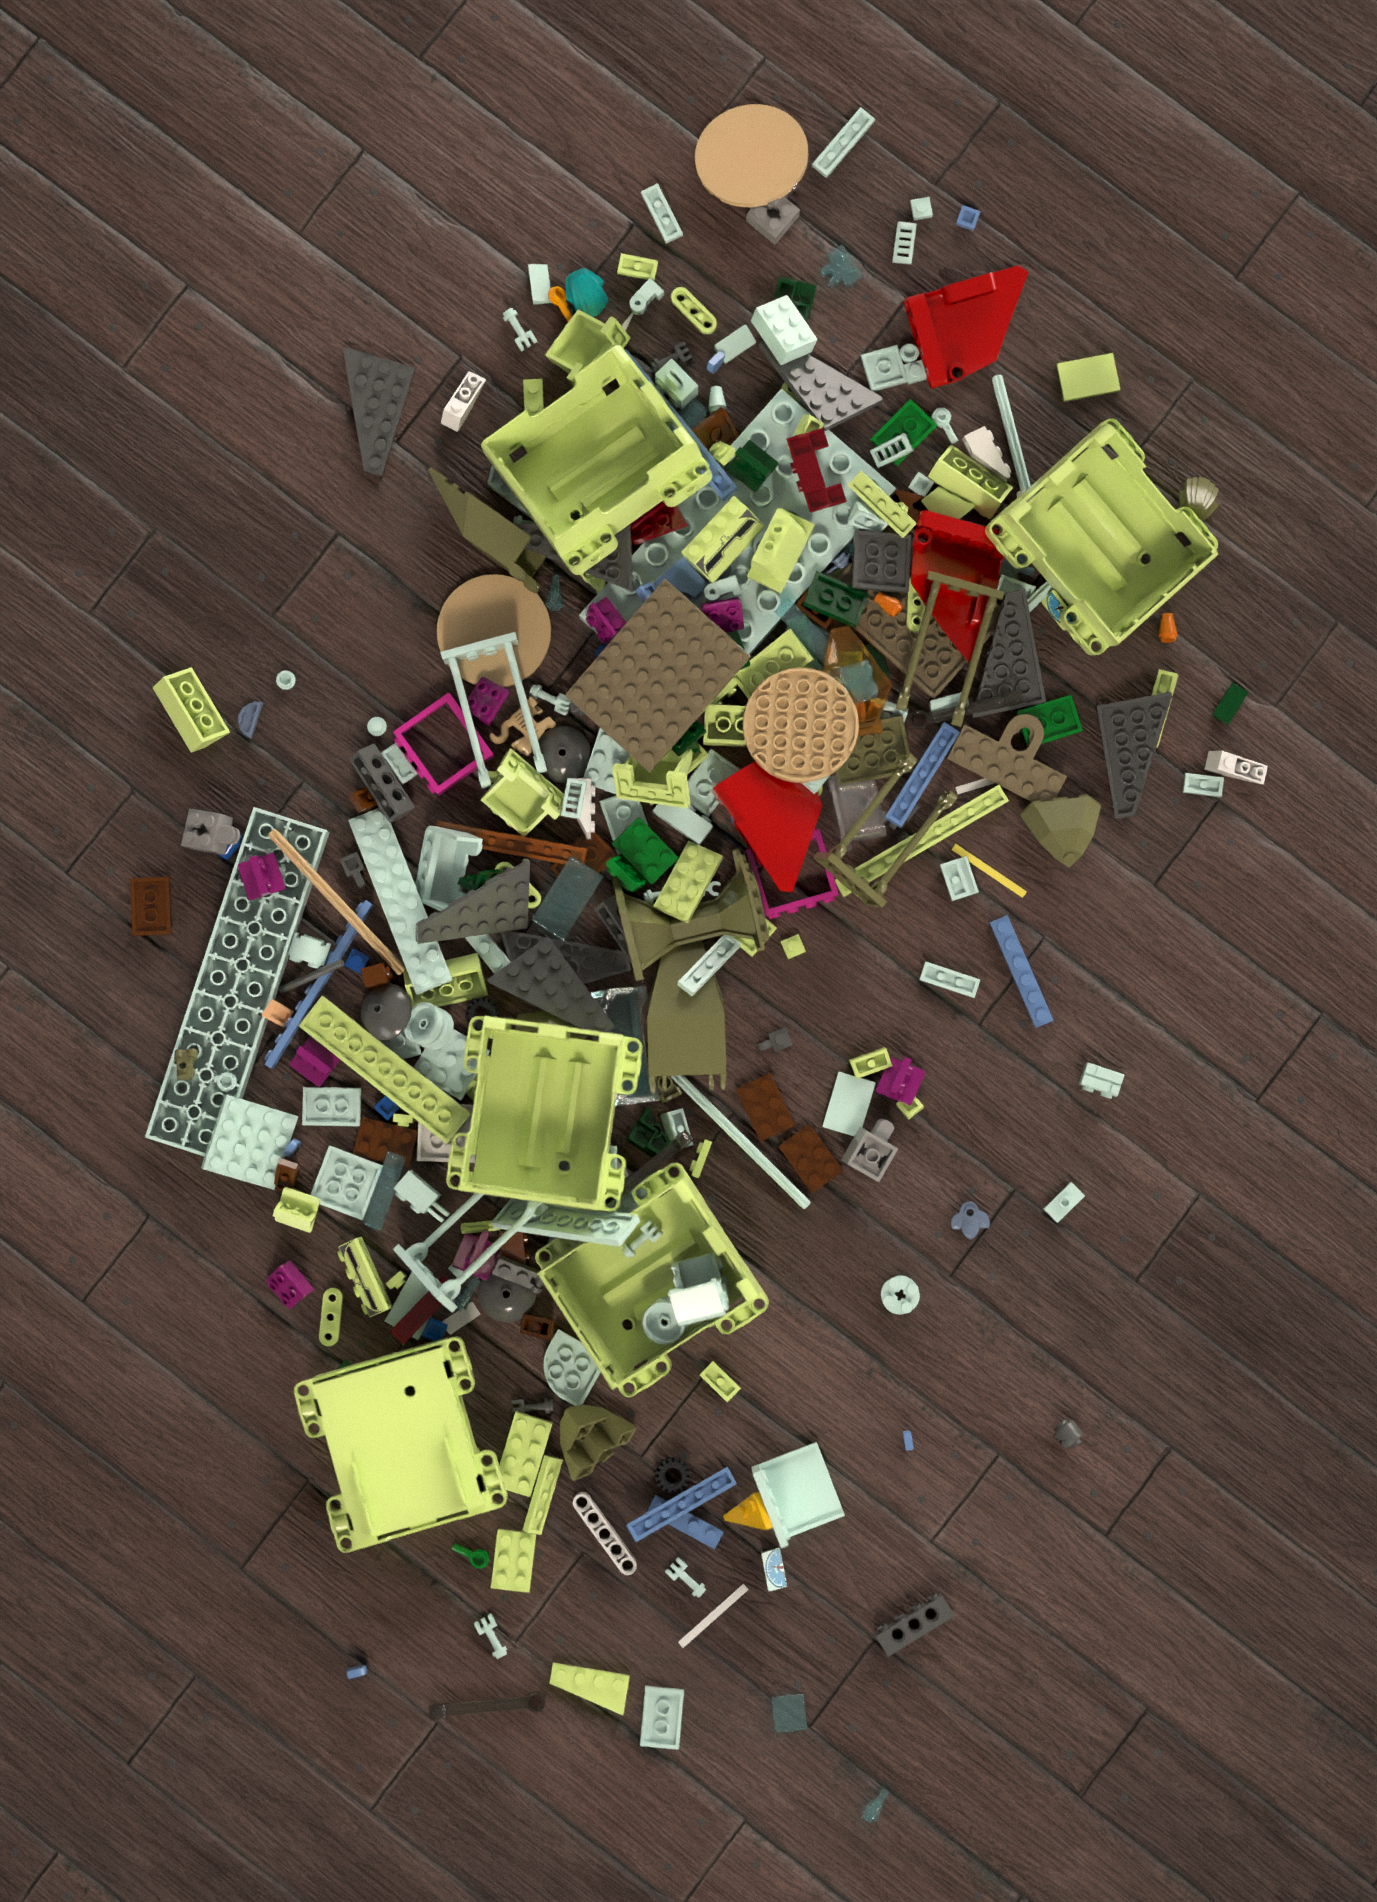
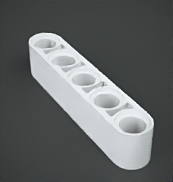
(607, 1542)

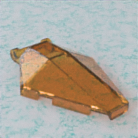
(846, 649)

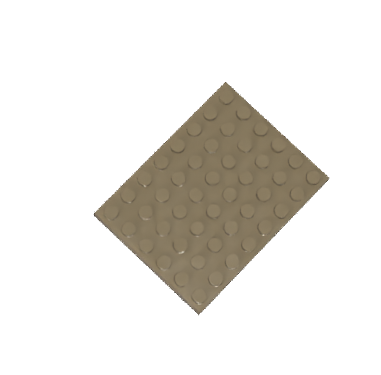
(891, 637)
(657, 675)

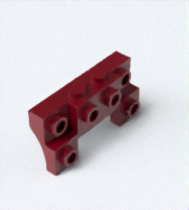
(809, 473)

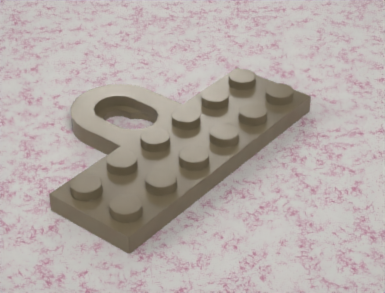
(1008, 766)

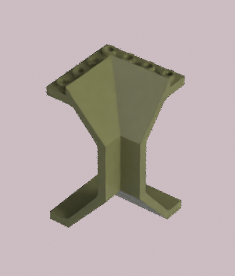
(733, 913)

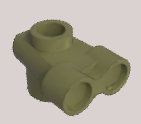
(185, 1063)
(672, 1089)

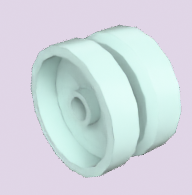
(429, 1026)
(656, 1328)

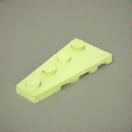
(597, 1686)

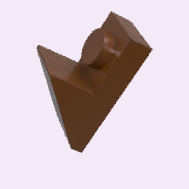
(909, 500)
(363, 800)
(286, 1174)
(537, 1326)

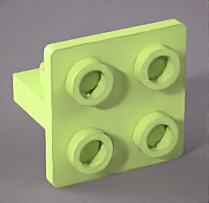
(297, 1209)

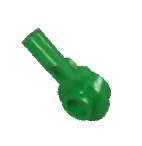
(478, 1558)

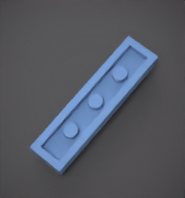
(692, 1525)

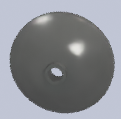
(575, 760)
(393, 1013)
(501, 1308)

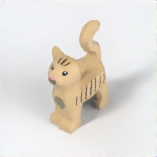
(523, 744)

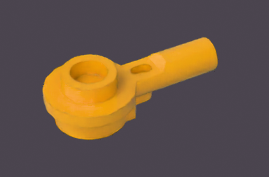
(558, 297)

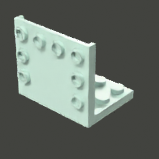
(797, 1492)

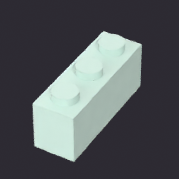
(685, 821)

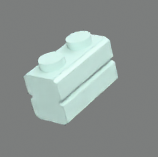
(1101, 1079)

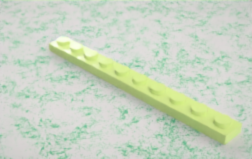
(938, 831)

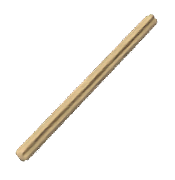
(336, 901)

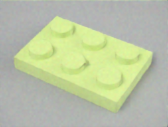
(513, 1560)

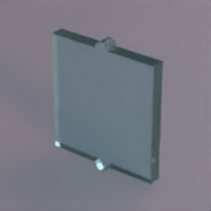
(789, 1713)

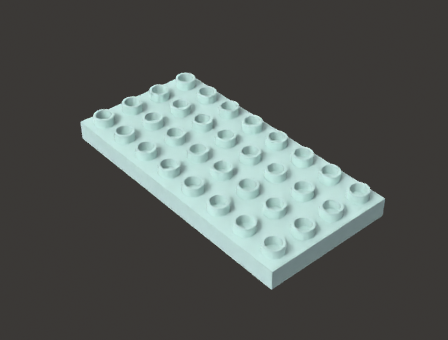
(780, 490)

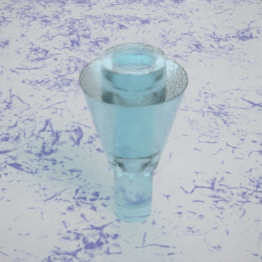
(554, 599)
(464, 1296)
(872, 1810)

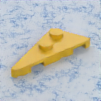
(750, 1513)

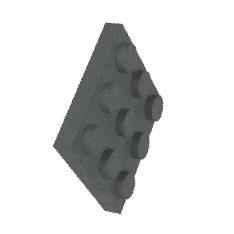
(881, 561)

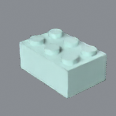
(784, 330)

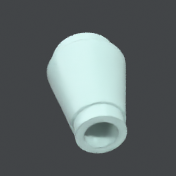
(716, 399)

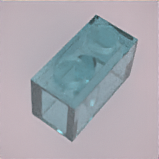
(859, 681)

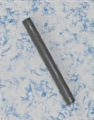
(311, 976)

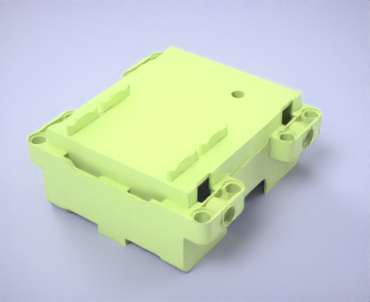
(597, 458)
(1089, 529)
(542, 1105)
(604, 1287)
(398, 1455)

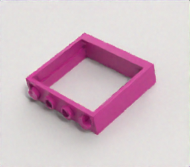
(411, 756)
(793, 906)

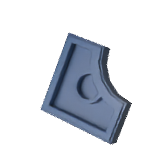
(684, 578)

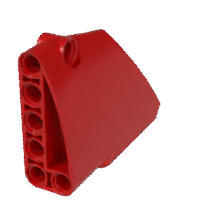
(963, 323)
(961, 552)
(772, 819)

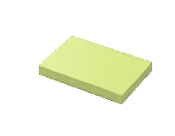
(1088, 377)

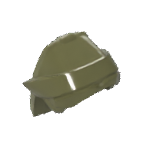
(1199, 496)

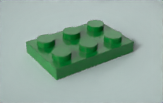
(907, 420)
(1057, 718)
(645, 850)
(626, 872)

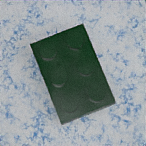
(835, 599)

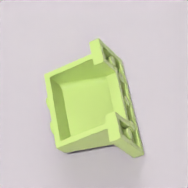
(585, 341)
(779, 550)
(663, 785)
(522, 794)

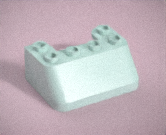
(443, 863)

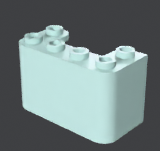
(699, 1290)

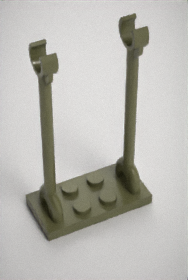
(973, 590)
(846, 874)

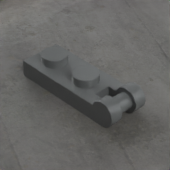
(518, 1273)

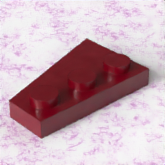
(657, 522)

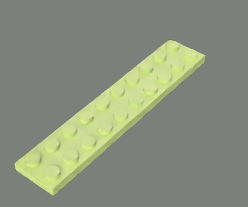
(385, 1070)

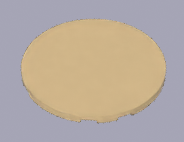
(751, 155)
(492, 608)
(800, 725)

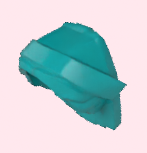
(586, 292)

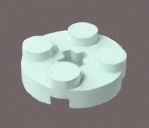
(894, 1285)

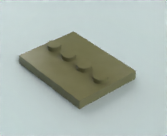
(875, 753)

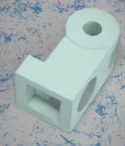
(644, 296)
(722, 588)

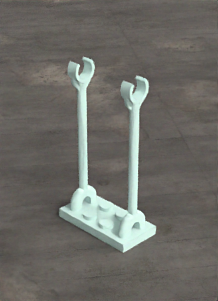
(472, 653)
(450, 1289)

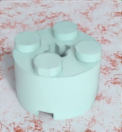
(309, 950)

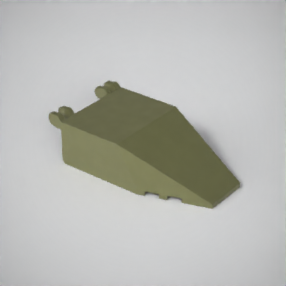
(491, 533)
(685, 1029)

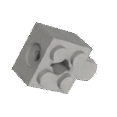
(774, 218)
(211, 832)
(870, 1150)

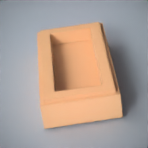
(277, 1013)

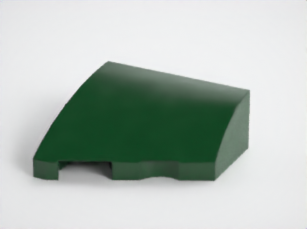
(799, 292)
(648, 1135)

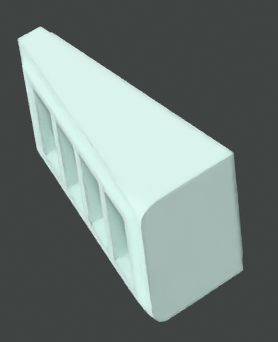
(905, 226)
(908, 449)
(578, 783)

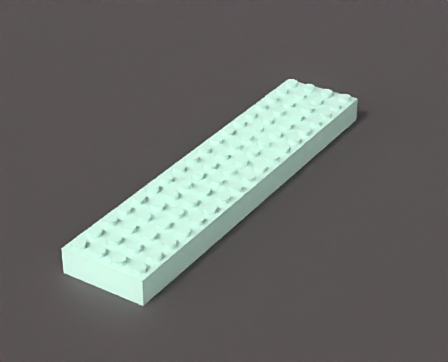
(236, 984)

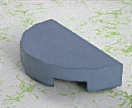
(249, 717)

